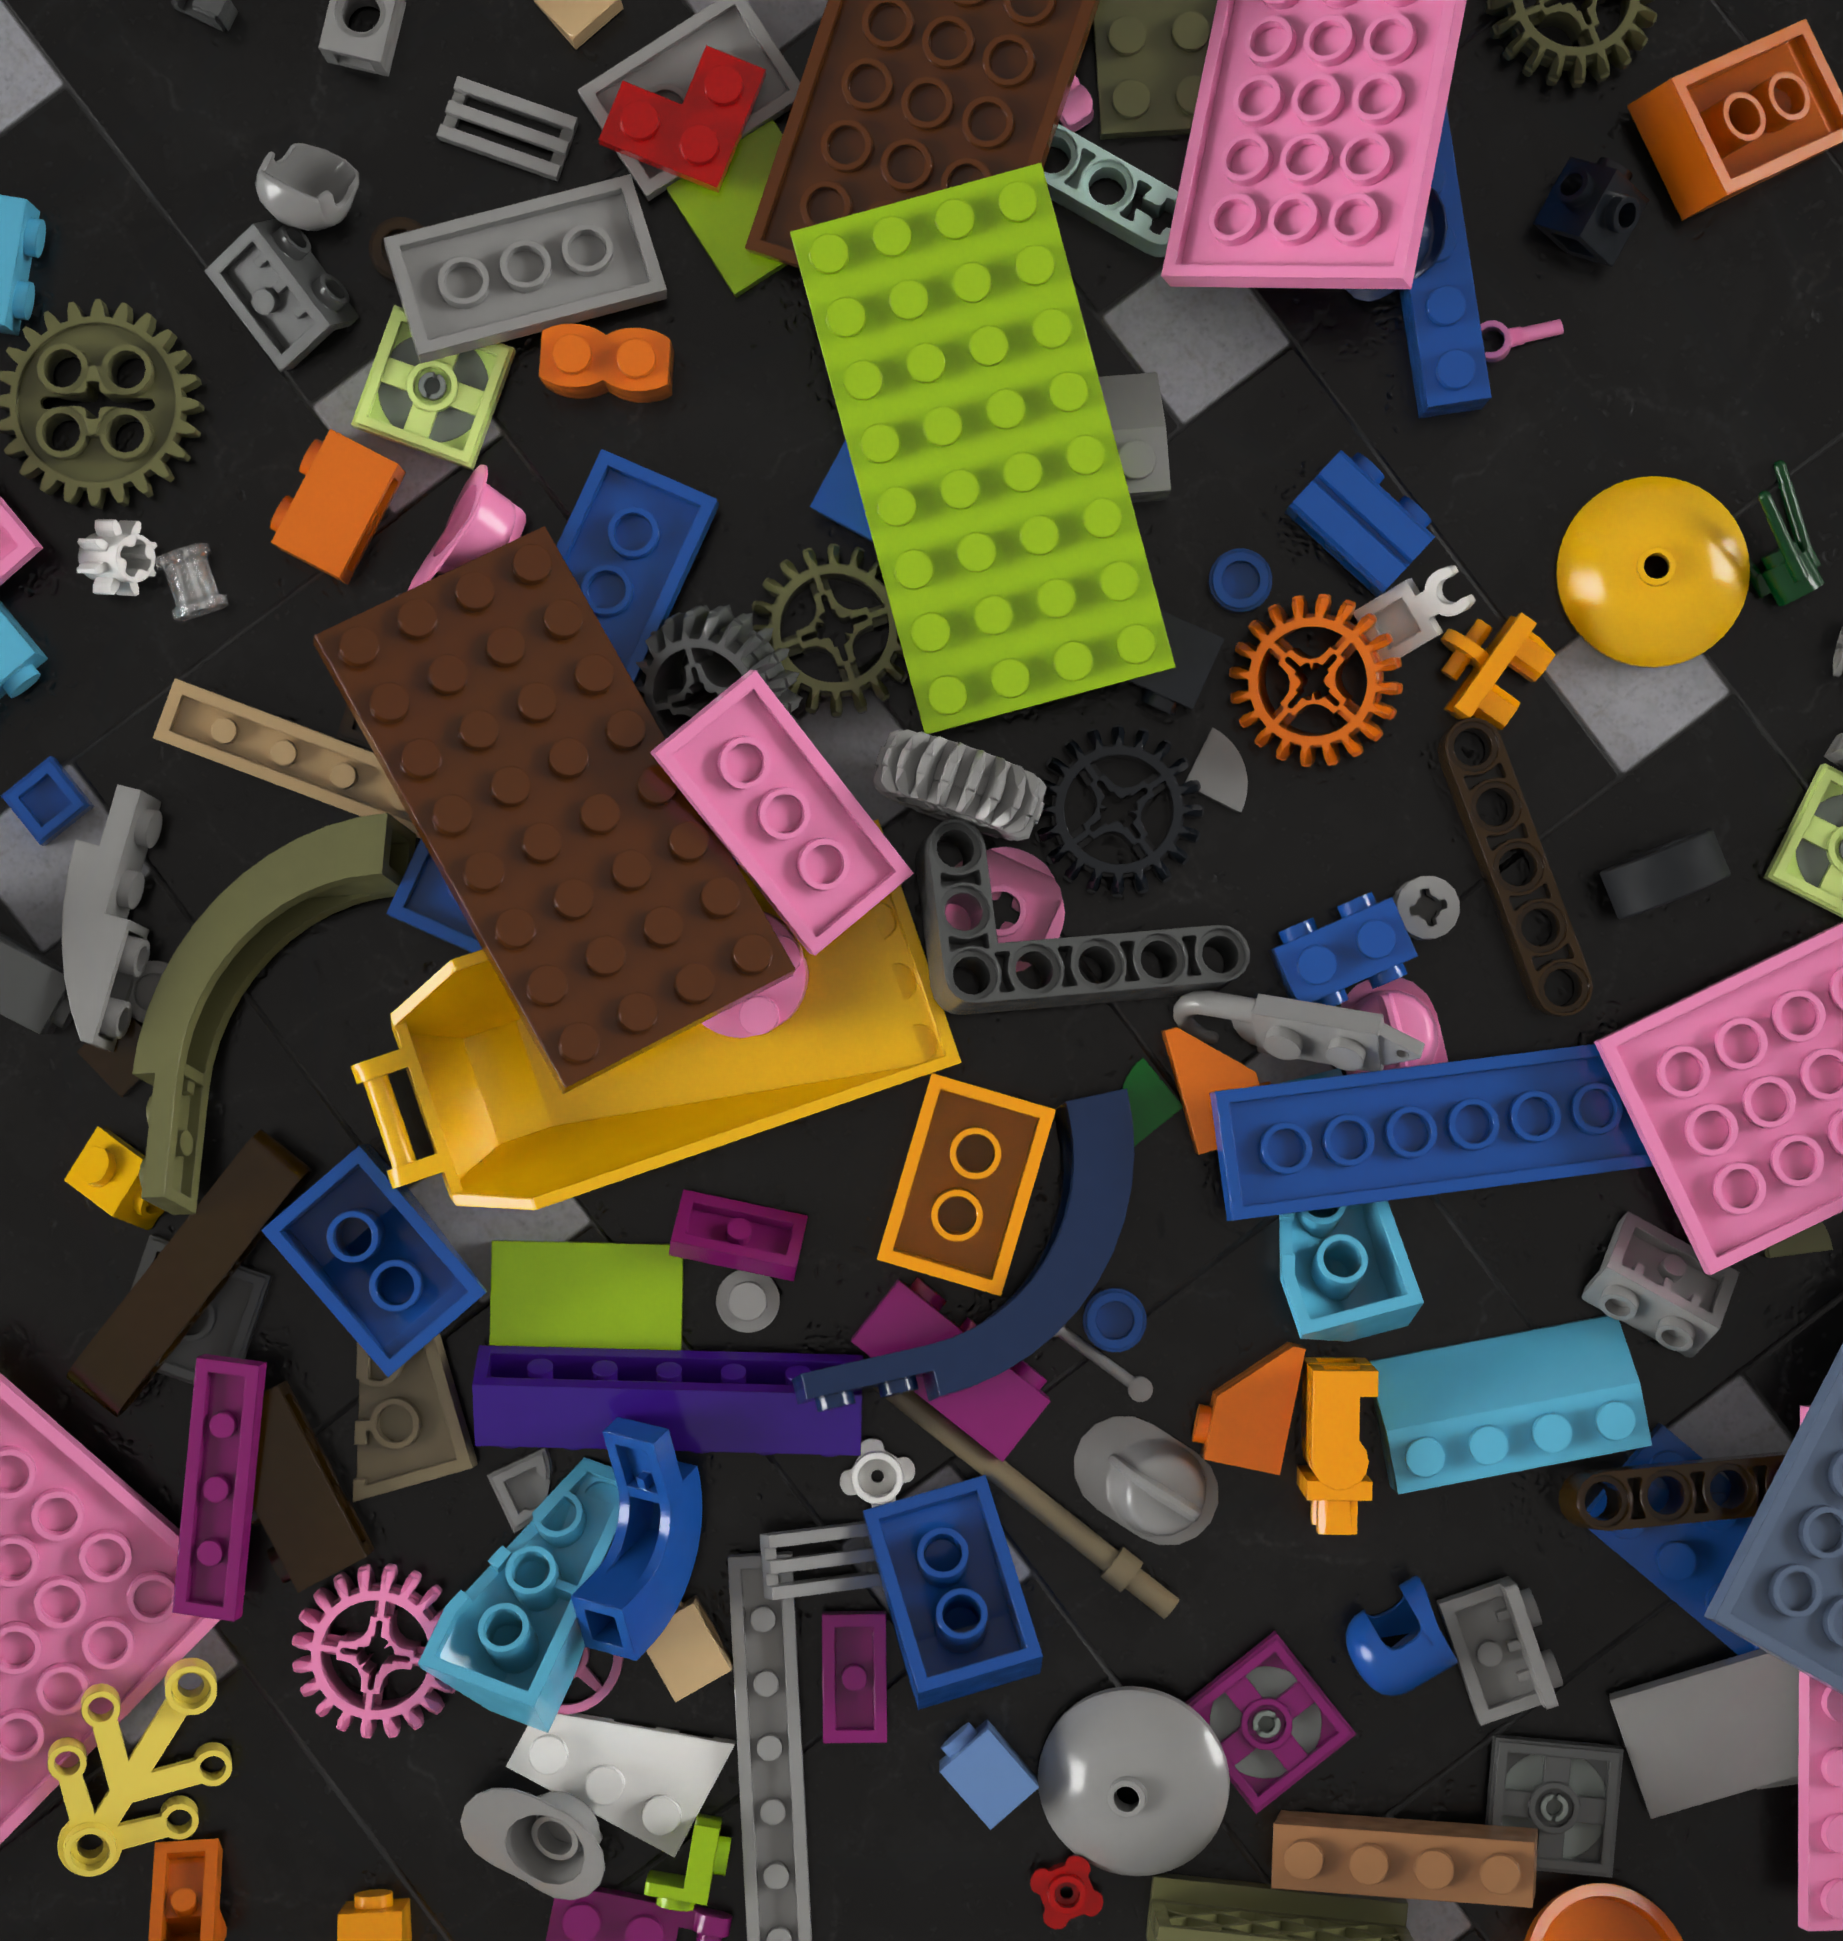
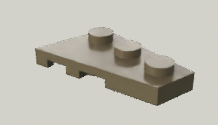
(408, 1423)

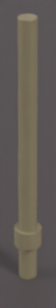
(1118, 1567)

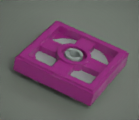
(1270, 1721)

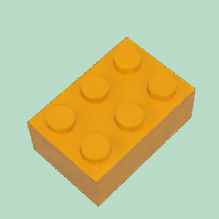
(966, 1184)

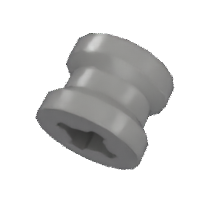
(1418, 909)

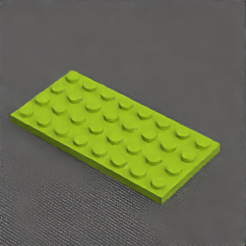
(982, 449)

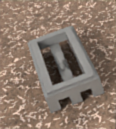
(458, 110)
(772, 1566)

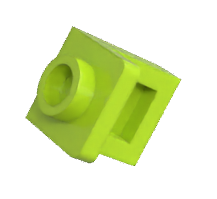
(707, 1857)

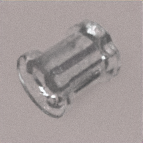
(191, 582)

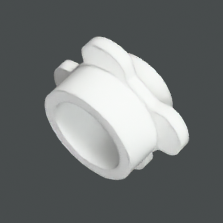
(872, 1458)

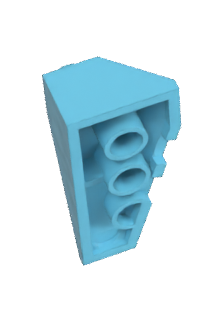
(1346, 1269)
(515, 1629)

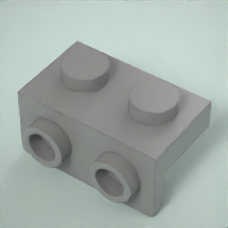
(1499, 1651)

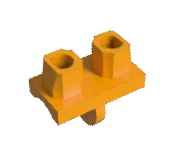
(1513, 647)

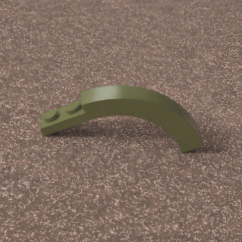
(218, 963)

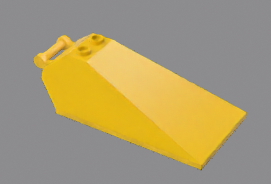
(520, 1143)

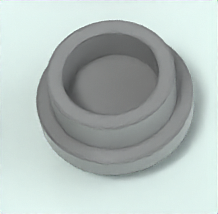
(747, 1301)

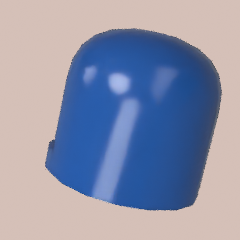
(1410, 1661)

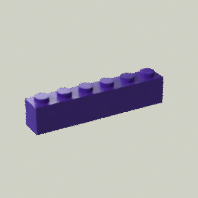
(701, 1396)

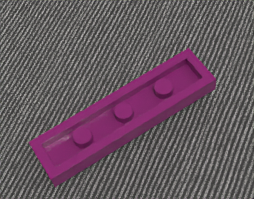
(219, 1487)

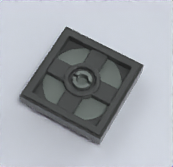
(1563, 1791)

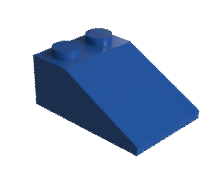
(375, 1259)
(953, 1592)

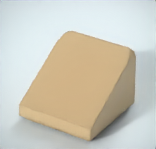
(579, 18)

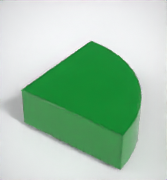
(1149, 1100)

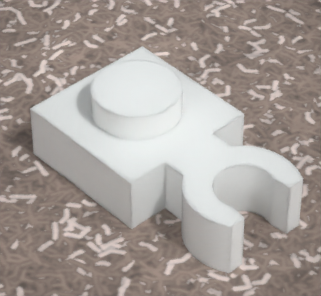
(1411, 614)

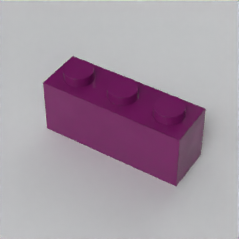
(991, 1412)

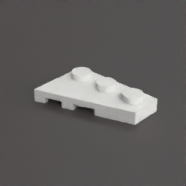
(626, 1773)

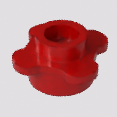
(1074, 1875)

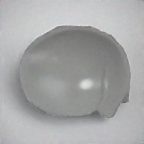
(307, 187)

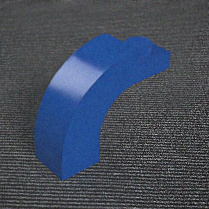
(653, 1547)

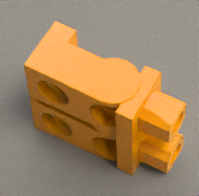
(1331, 1441)

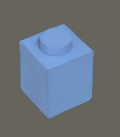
(986, 1772)

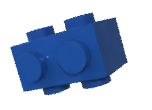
(1360, 945)

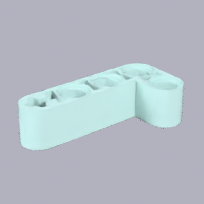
(1092, 163)

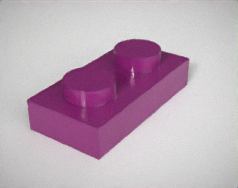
(738, 1235)
(854, 1676)

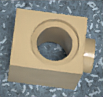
(689, 1651)

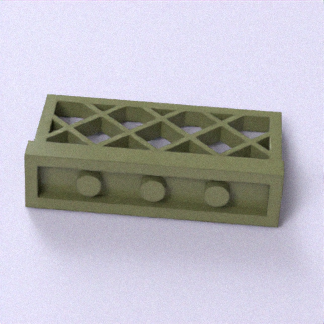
(1251, 1911)

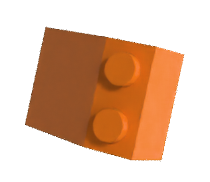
(1741, 118)

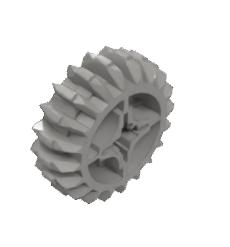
(959, 783)

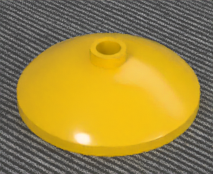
(1643, 617)

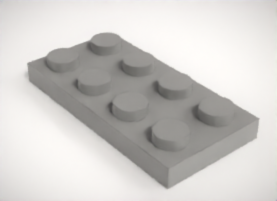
(525, 268)

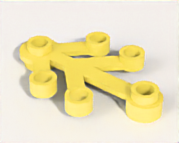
(134, 1776)

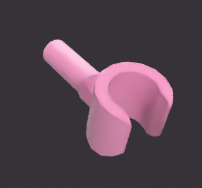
(1078, 107)
(1519, 335)

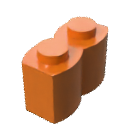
(626, 362)

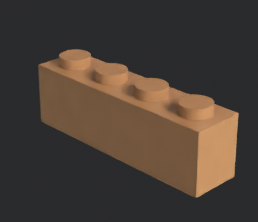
(1404, 1858)

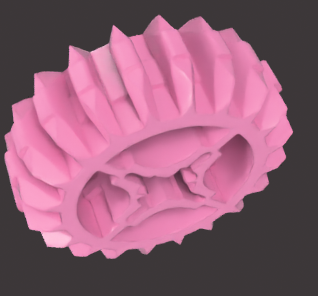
(352, 1650)

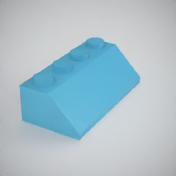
(1508, 1404)

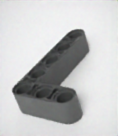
(1054, 958)

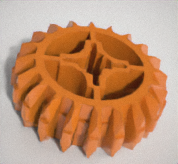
(1338, 701)

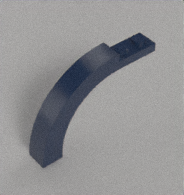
(1089, 1216)

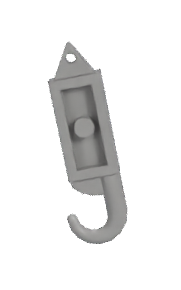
(1301, 1030)

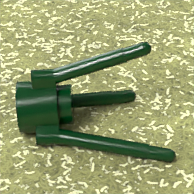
(1793, 566)

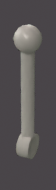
(1138, 1387)

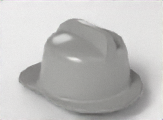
(1146, 1480)
(538, 1839)

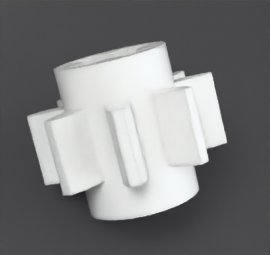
(116, 557)

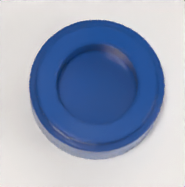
(1239, 581)
(1114, 1319)

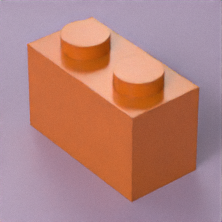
(336, 505)

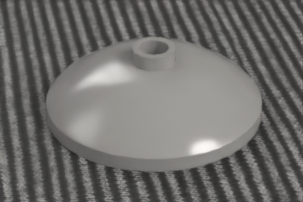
(1140, 1743)

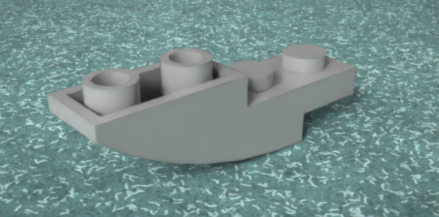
(98, 941)

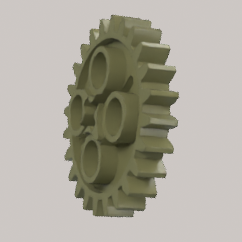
(102, 348)

